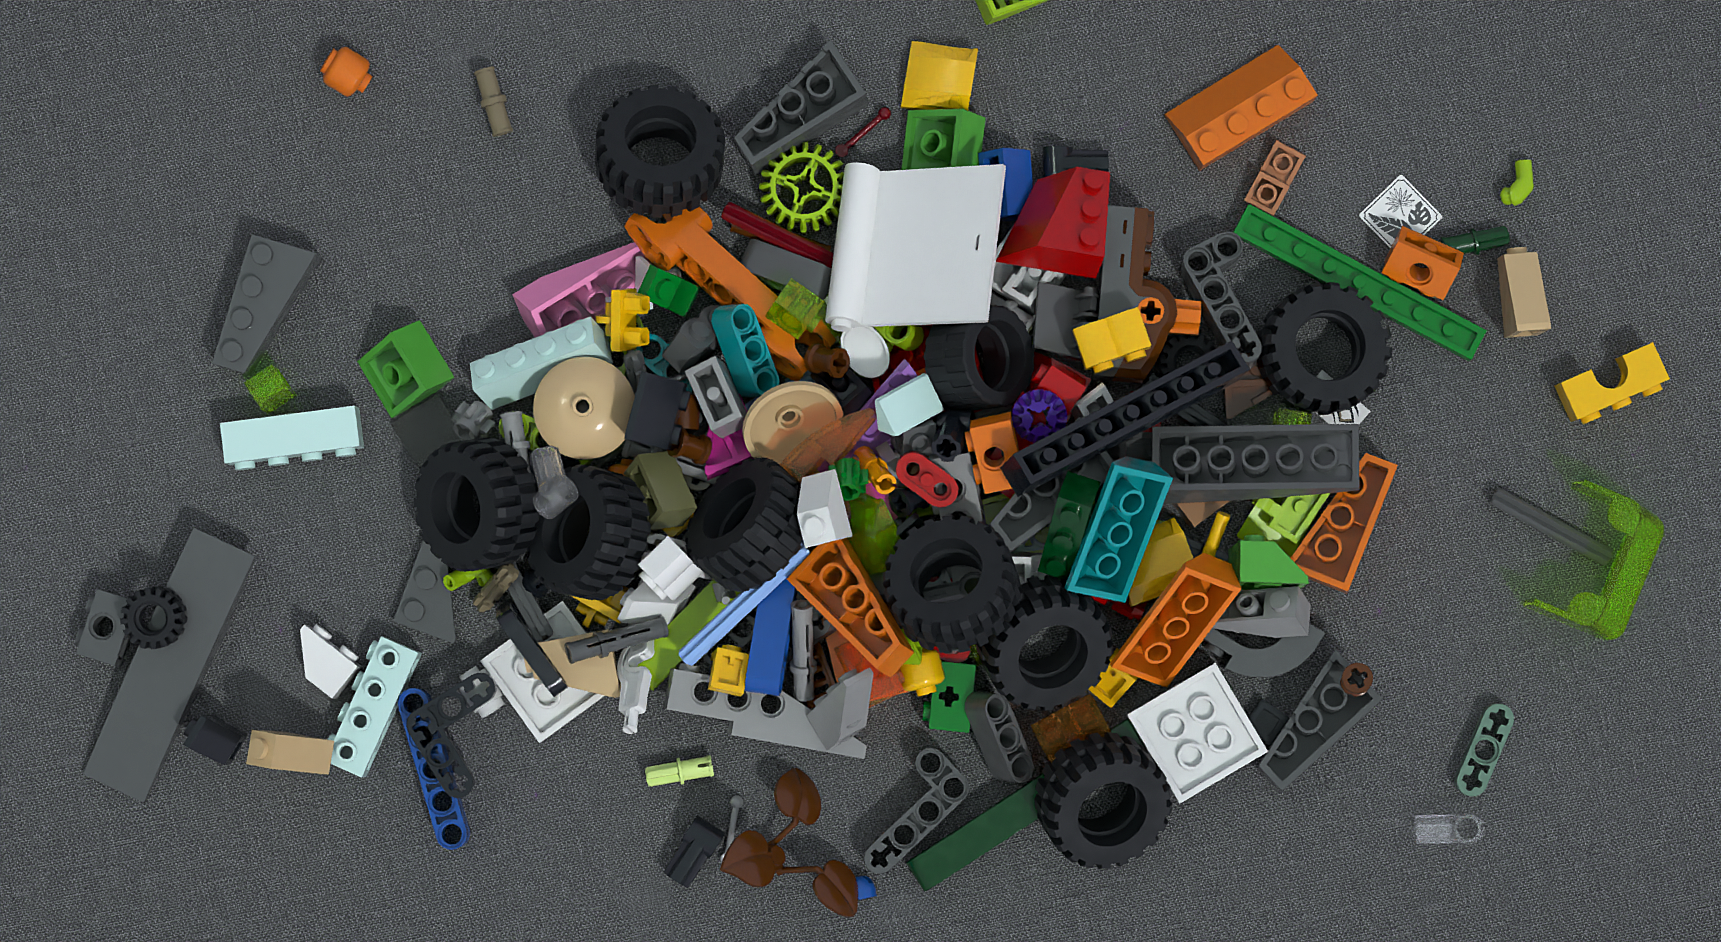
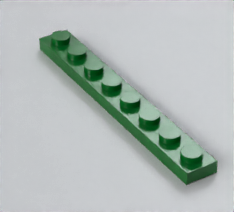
(1330, 265)

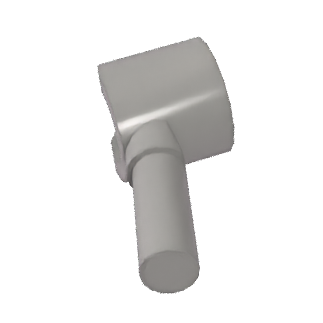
(723, 594)

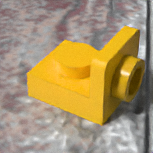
(728, 670)
(1113, 684)

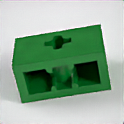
(951, 718)

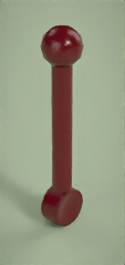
(842, 149)

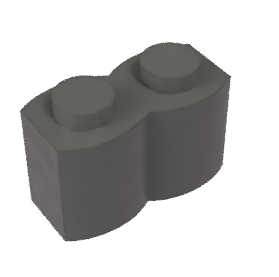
(692, 341)

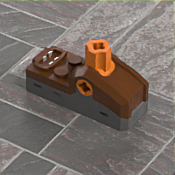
(1123, 288)

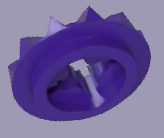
(1037, 401)

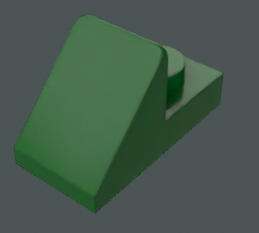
(669, 291)

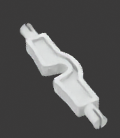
(634, 682)

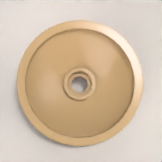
(587, 433)
(775, 434)

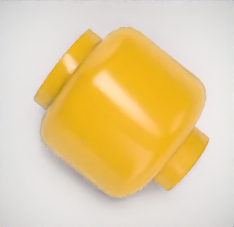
(925, 676)

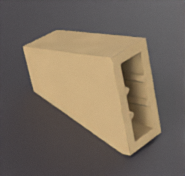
(1522, 294)
(590, 675)
(290, 752)

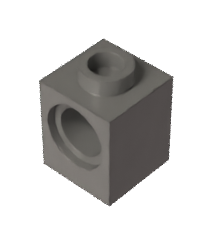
(916, 439)

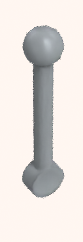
(736, 803)

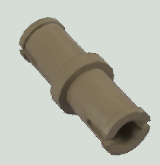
(493, 101)

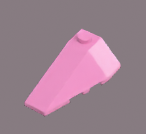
(576, 290)

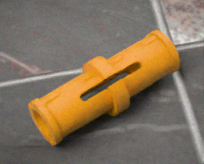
(877, 470)

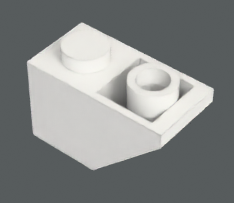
(644, 604)
(325, 663)

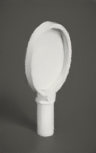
(866, 351)

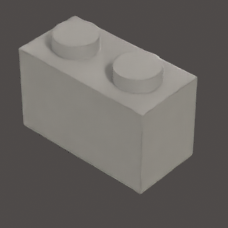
(717, 396)

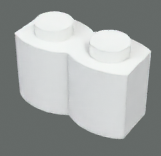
(668, 570)

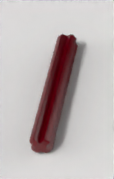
(775, 234)

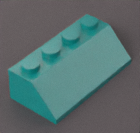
(1119, 529)

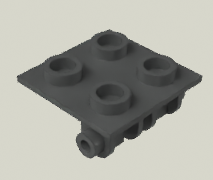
(1060, 312)

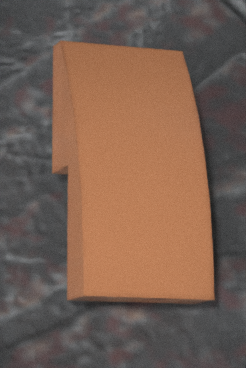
(1274, 177)

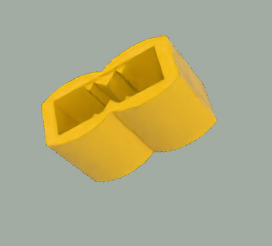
(1111, 340)

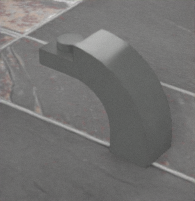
(1270, 661)

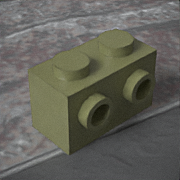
(663, 488)

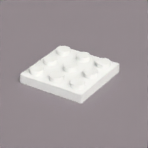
(529, 696)
(1197, 733)

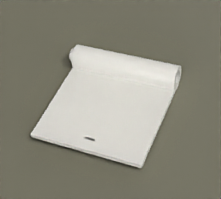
(915, 246)

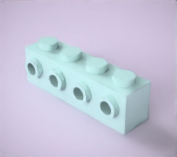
(519, 369)
(291, 436)
(373, 705)

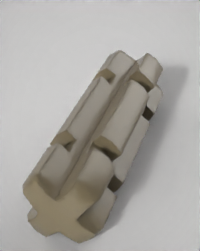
(495, 587)

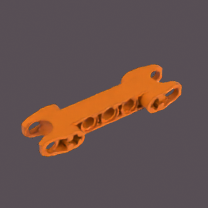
(688, 245)

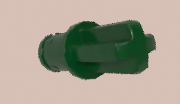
(1478, 240)

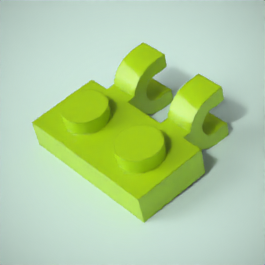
(1293, 513)

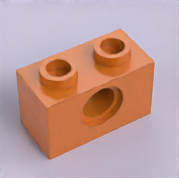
(1412, 248)
(988, 433)

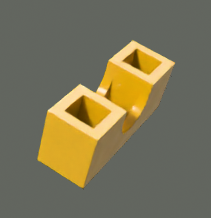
(1639, 372)

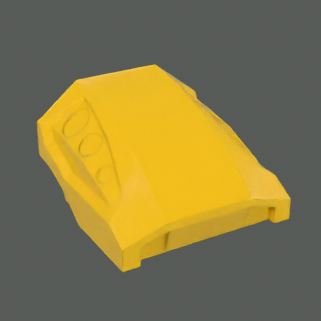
(938, 77)
(1160, 563)

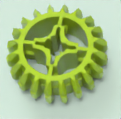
(789, 182)

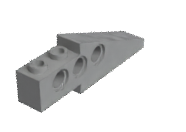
(783, 726)

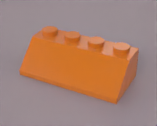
(1241, 106)
(1179, 620)

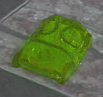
(872, 532)

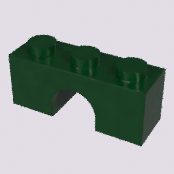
(1068, 524)

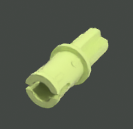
(679, 771)

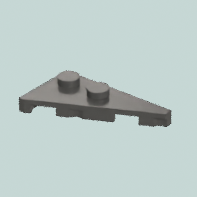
(426, 601)

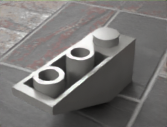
(1268, 613)
(843, 709)

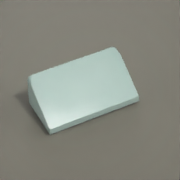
(907, 406)

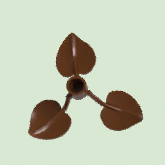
(757, 860)

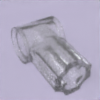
(555, 489)
(1444, 828)

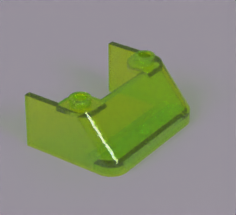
(1609, 613)

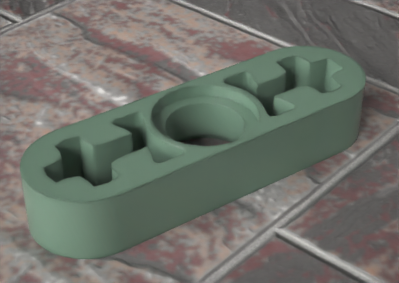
(1486, 723)

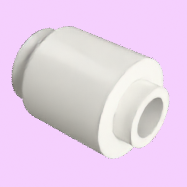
(491, 706)

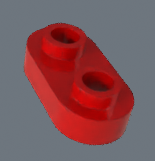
(926, 478)

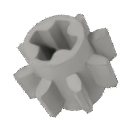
(473, 420)

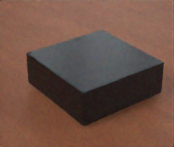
(1267, 721)

